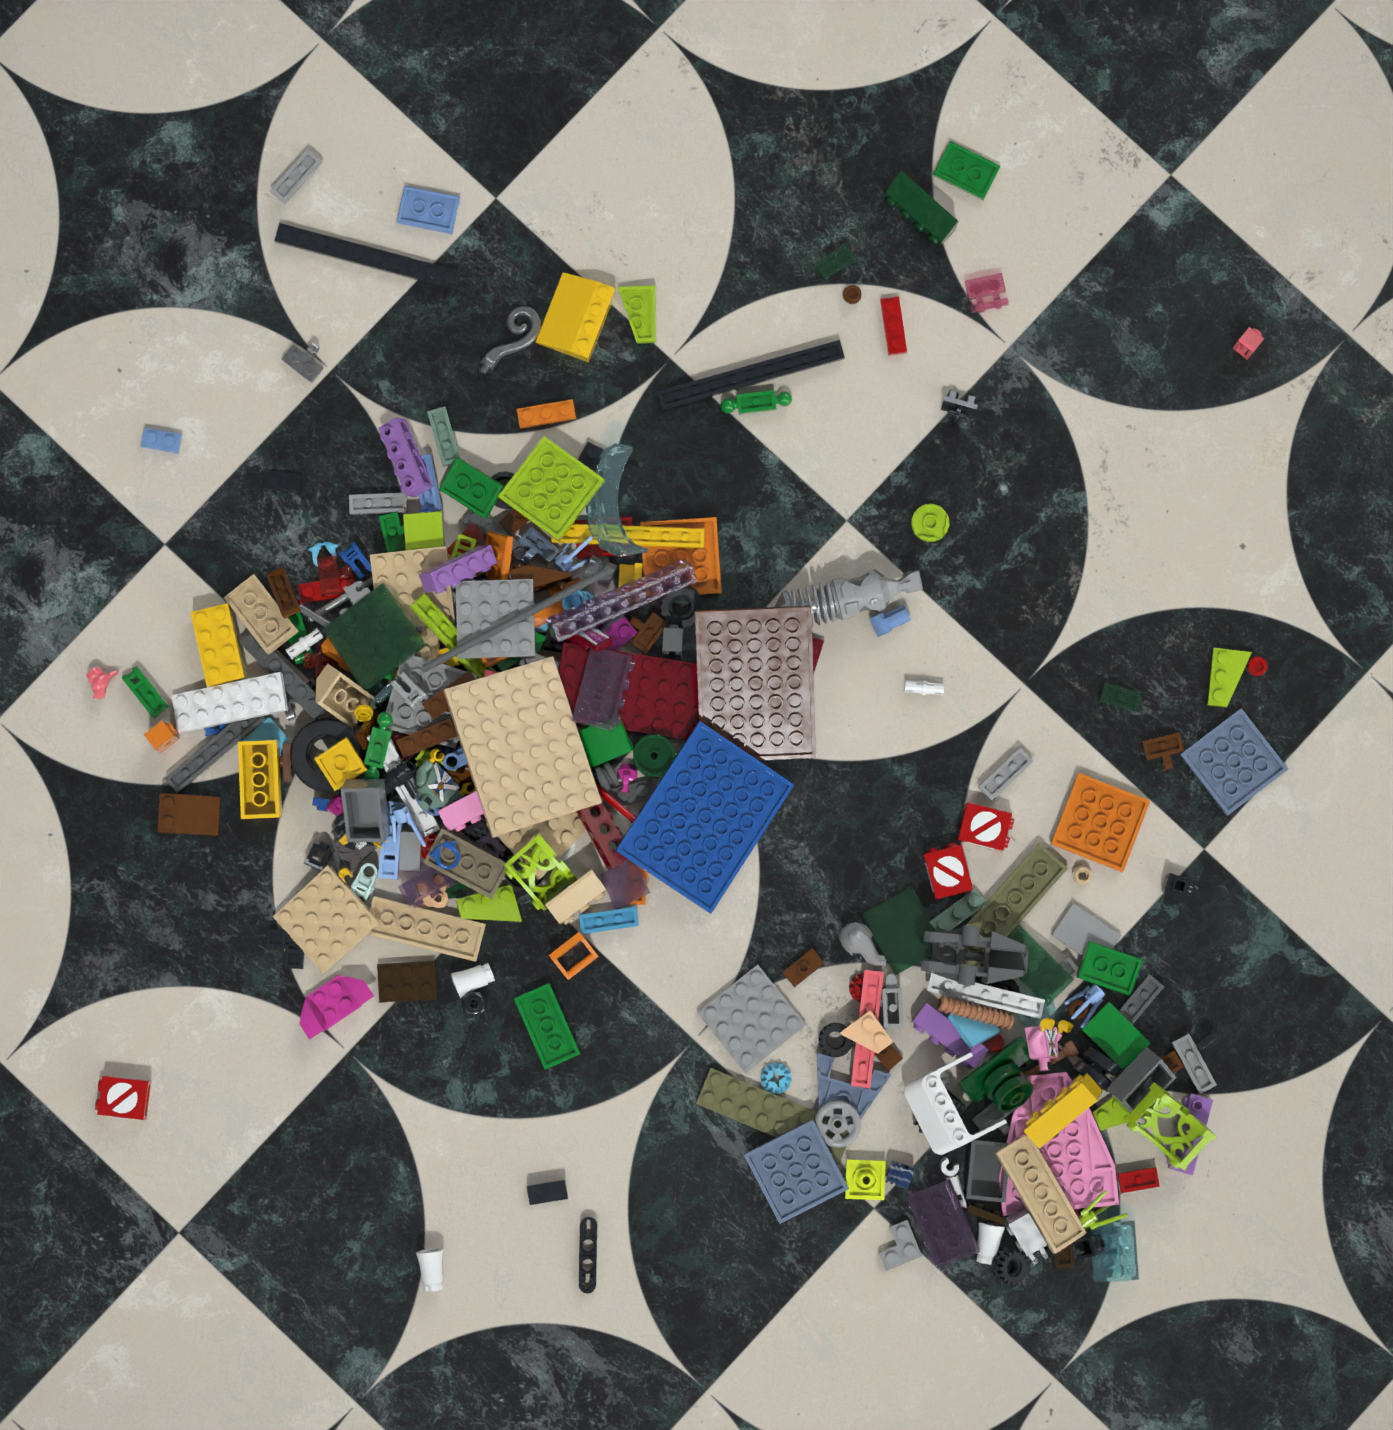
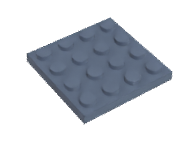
(1234, 762)
(796, 1171)

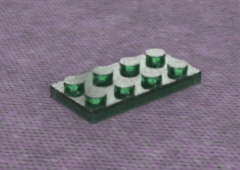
(1044, 974)

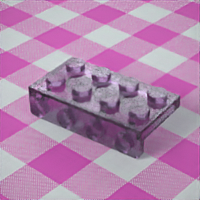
(603, 689)
(942, 1224)

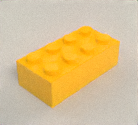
(218, 645)
(260, 779)
(1062, 1110)

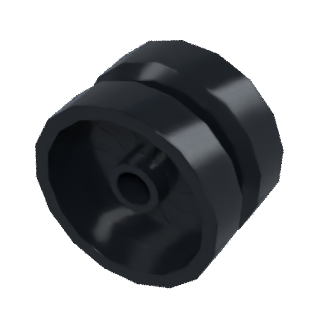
(1098, 1067)

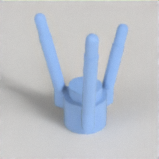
(564, 563)
(402, 815)
(1093, 995)

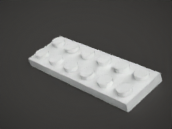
(229, 702)

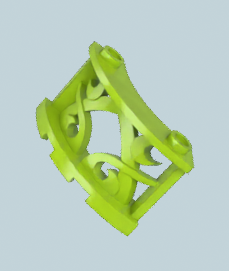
(540, 853)
(1196, 1130)

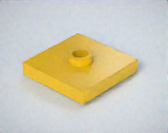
(340, 763)

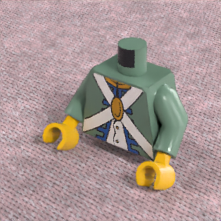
(436, 786)

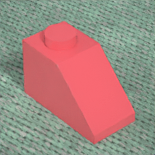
(1248, 342)

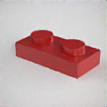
(1138, 1180)

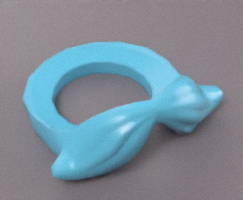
(315, 550)

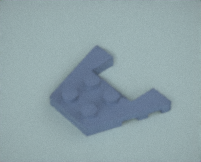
(836, 1090)

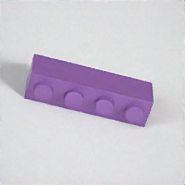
(943, 1032)

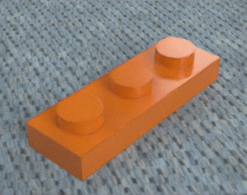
(546, 414)

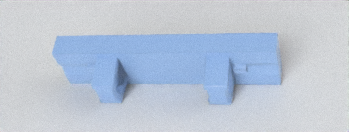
(390, 865)

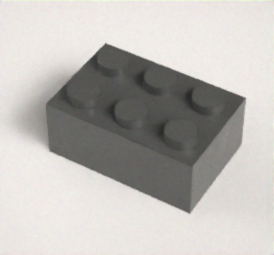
(365, 810)
(1136, 1079)
(983, 1172)

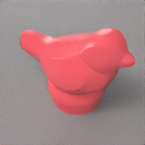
(99, 681)

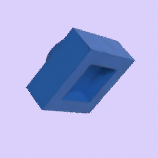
(320, 803)

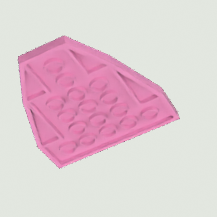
(1073, 1155)

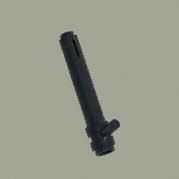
(396, 778)

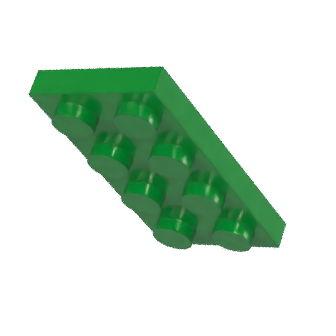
(547, 1026)

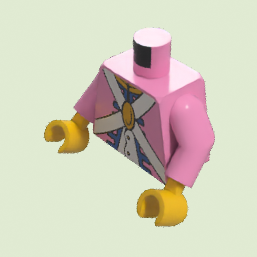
(1044, 1040)

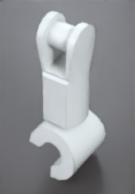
(951, 1173)

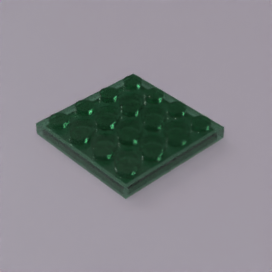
(374, 637)

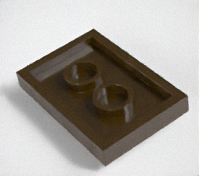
(407, 981)

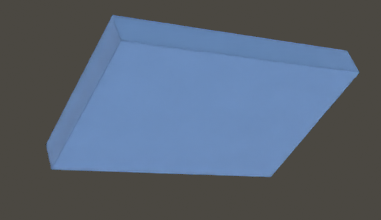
(428, 210)

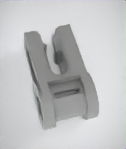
(408, 697)

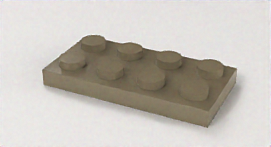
(475, 869)

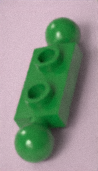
(756, 402)
(378, 746)

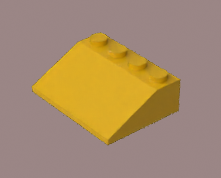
(576, 316)

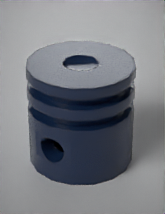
(899, 1174)

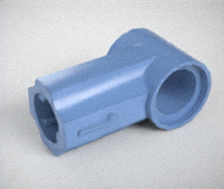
(886, 622)
(461, 760)

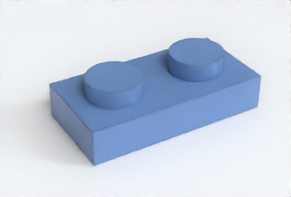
(161, 440)

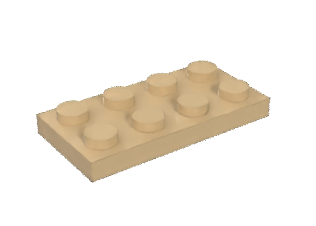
(260, 614)

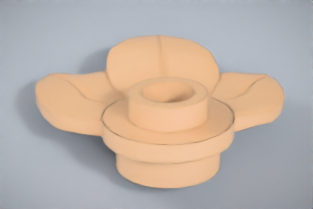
(429, 903)

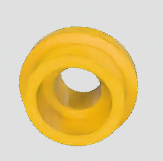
(363, 713)

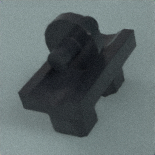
(959, 408)

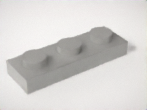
(296, 176)
(377, 503)
(1005, 774)
(1194, 1063)

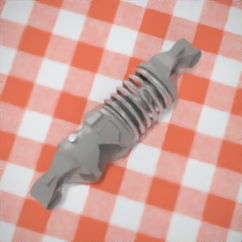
(846, 597)

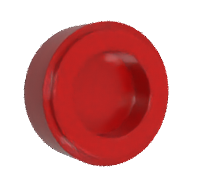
(1257, 666)
(995, 1043)

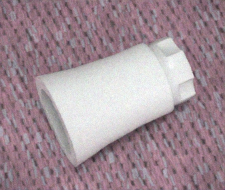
(472, 979)
(988, 1241)
(431, 1268)

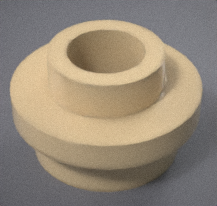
(1088, 873)

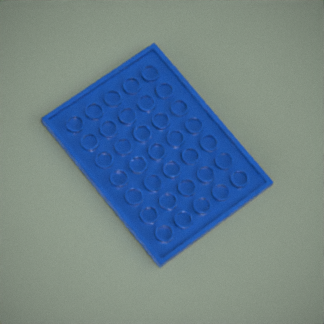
(704, 817)

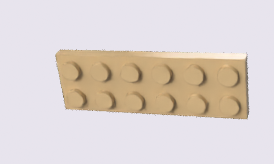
(427, 929)
(1040, 1193)

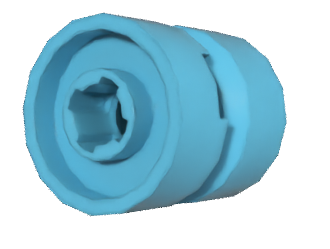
(576, 599)

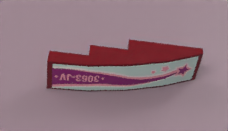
(591, 638)

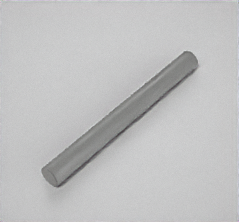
(341, 599)

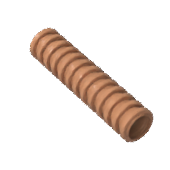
(975, 1012)

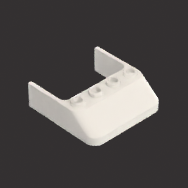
(937, 1112)

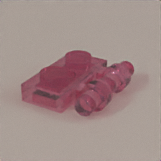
(985, 287)

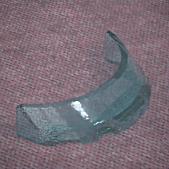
(603, 508)

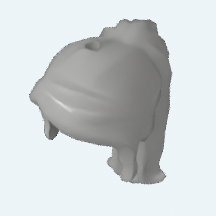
(857, 939)

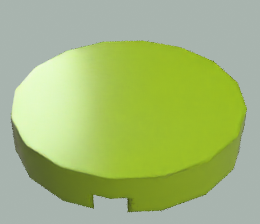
(930, 522)

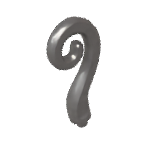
(493, 356)

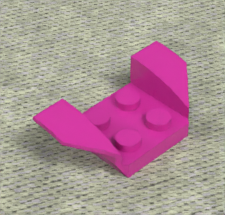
(332, 1004)

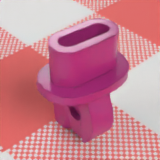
(627, 773)
(335, 806)

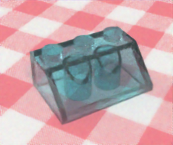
(1120, 1255)

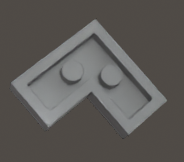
(905, 1248)

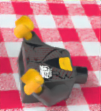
(350, 854)

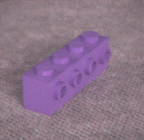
(405, 457)
(458, 568)
(1200, 1109)

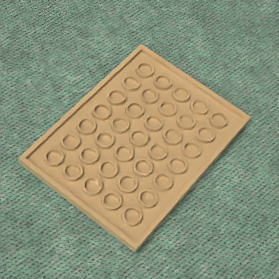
(522, 746)

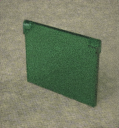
(900, 930)

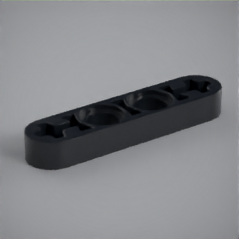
(592, 1255)

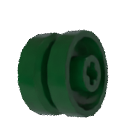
(643, 750)
(1008, 1088)

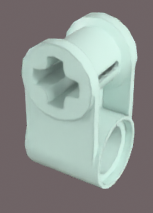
(364, 882)

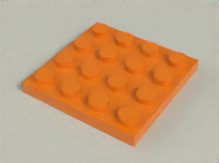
(703, 561)
(1100, 822)

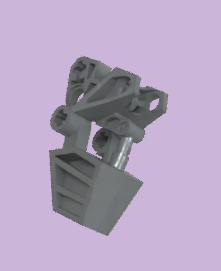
(1001, 961)

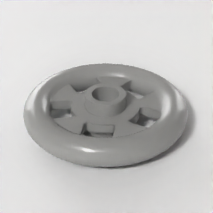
(847, 1110)

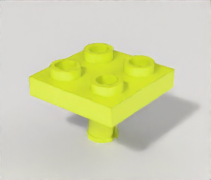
(865, 1179)

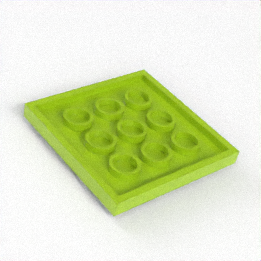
(551, 488)

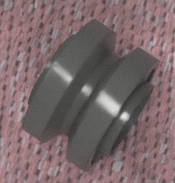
(607, 776)

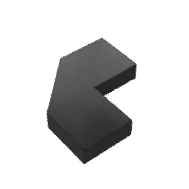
(281, 940)

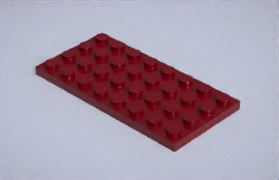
(659, 696)

